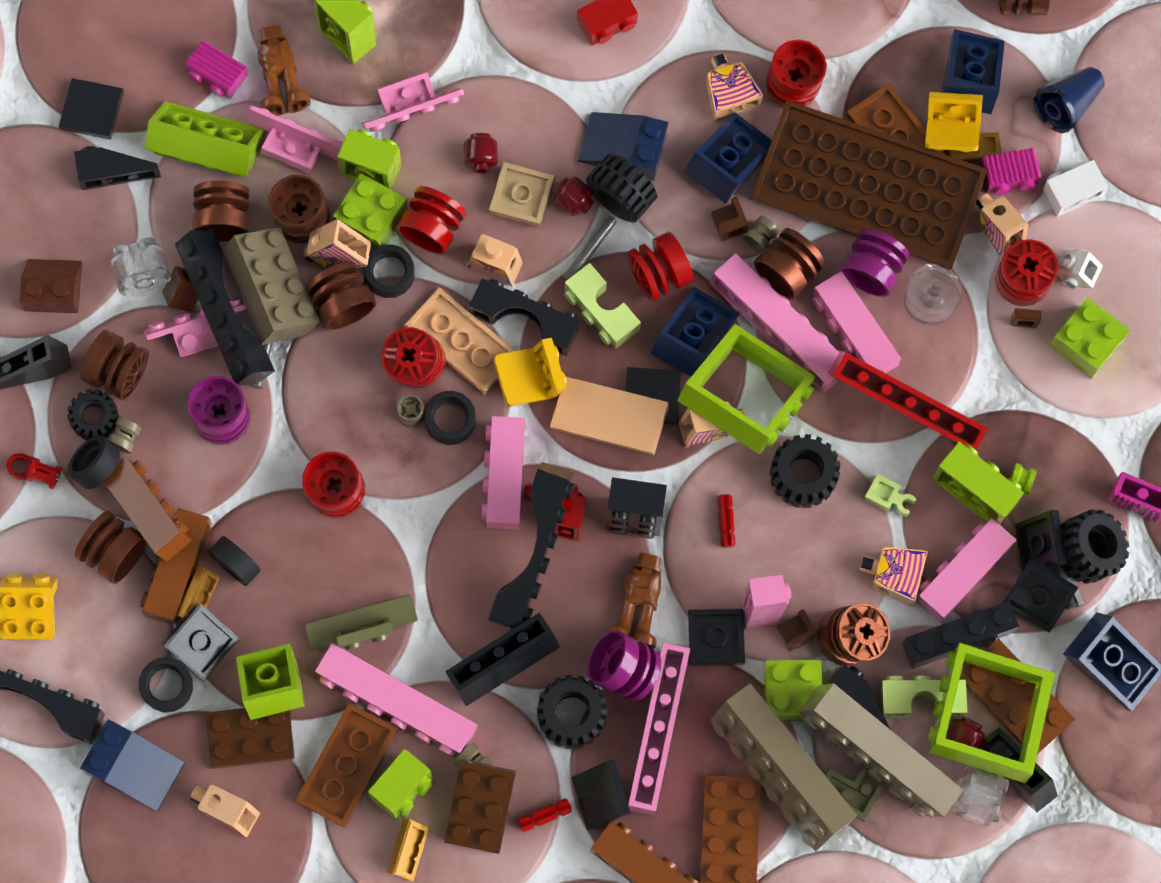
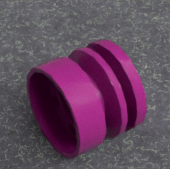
(874, 262)
(213, 397)
(624, 665)

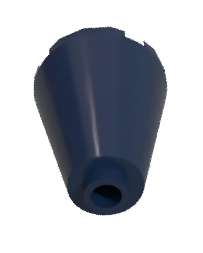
(1068, 98)

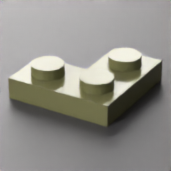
(858, 794)

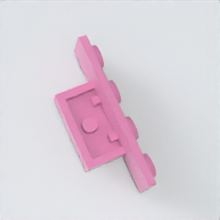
(408, 97)
(292, 142)
(190, 332)

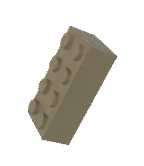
(270, 285)

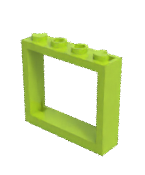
(729, 418)
(981, 759)

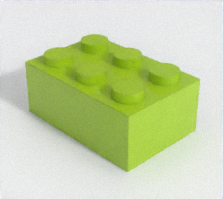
(347, 26)
(978, 484)

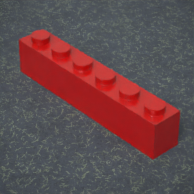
(907, 400)

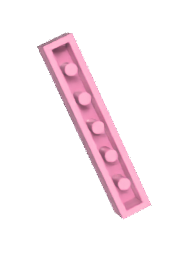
(776, 319)
(395, 700)
(658, 730)

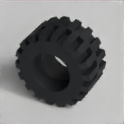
(621, 188)
(804, 449)
(1106, 539)
(571, 688)

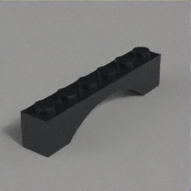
(242, 353)
(548, 496)
(74, 717)

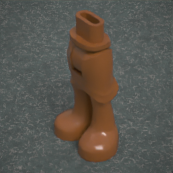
(277, 60)
(641, 590)

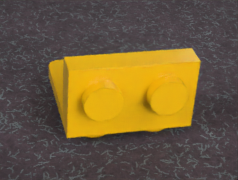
(953, 121)
(530, 374)
(27, 606)

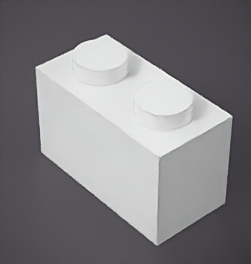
(1074, 187)

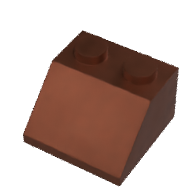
(51, 286)

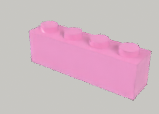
(854, 323)
(505, 473)
(965, 571)
(765, 601)

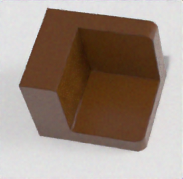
(730, 220)
(179, 291)
(797, 631)

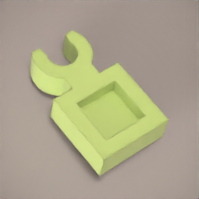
(885, 493)

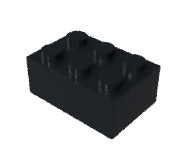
(635, 507)

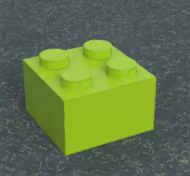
(369, 156)
(371, 210)
(1089, 337)
(270, 681)
(790, 685)
(401, 785)

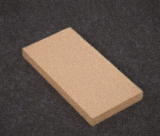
(465, 339)
(610, 416)

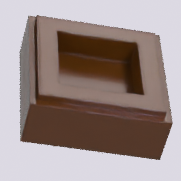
(1026, 318)

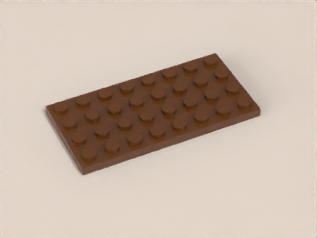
(869, 181)

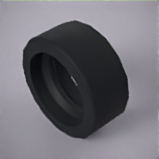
(395, 290)
(450, 397)
(93, 462)
(234, 560)
(157, 665)

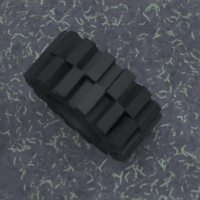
(87, 400)

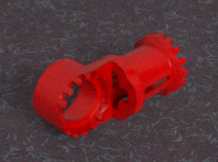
(35, 470)

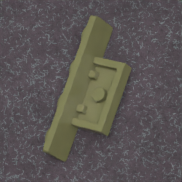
(361, 624)

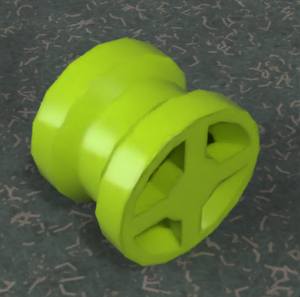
(1023, 477)

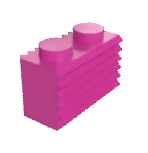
(216, 70)
(1011, 171)
(1136, 496)

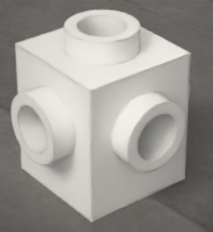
(1078, 269)

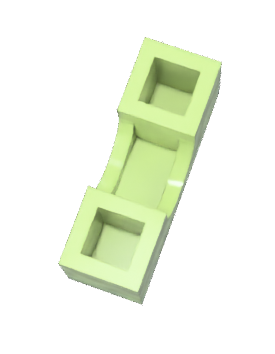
(614, 325)
(898, 694)

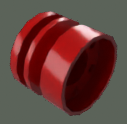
(800, 61)
(431, 220)
(655, 268)
(1019, 284)
(428, 356)
(332, 469)

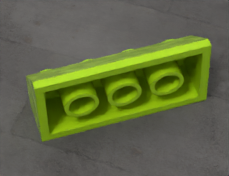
(204, 139)

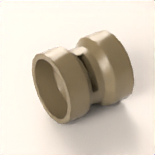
(761, 233)
(408, 406)
(124, 434)
(472, 753)

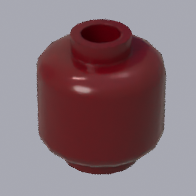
(480, 152)
(574, 196)
(966, 732)

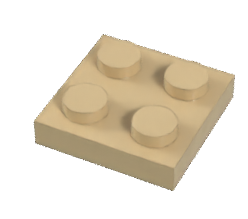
(521, 194)

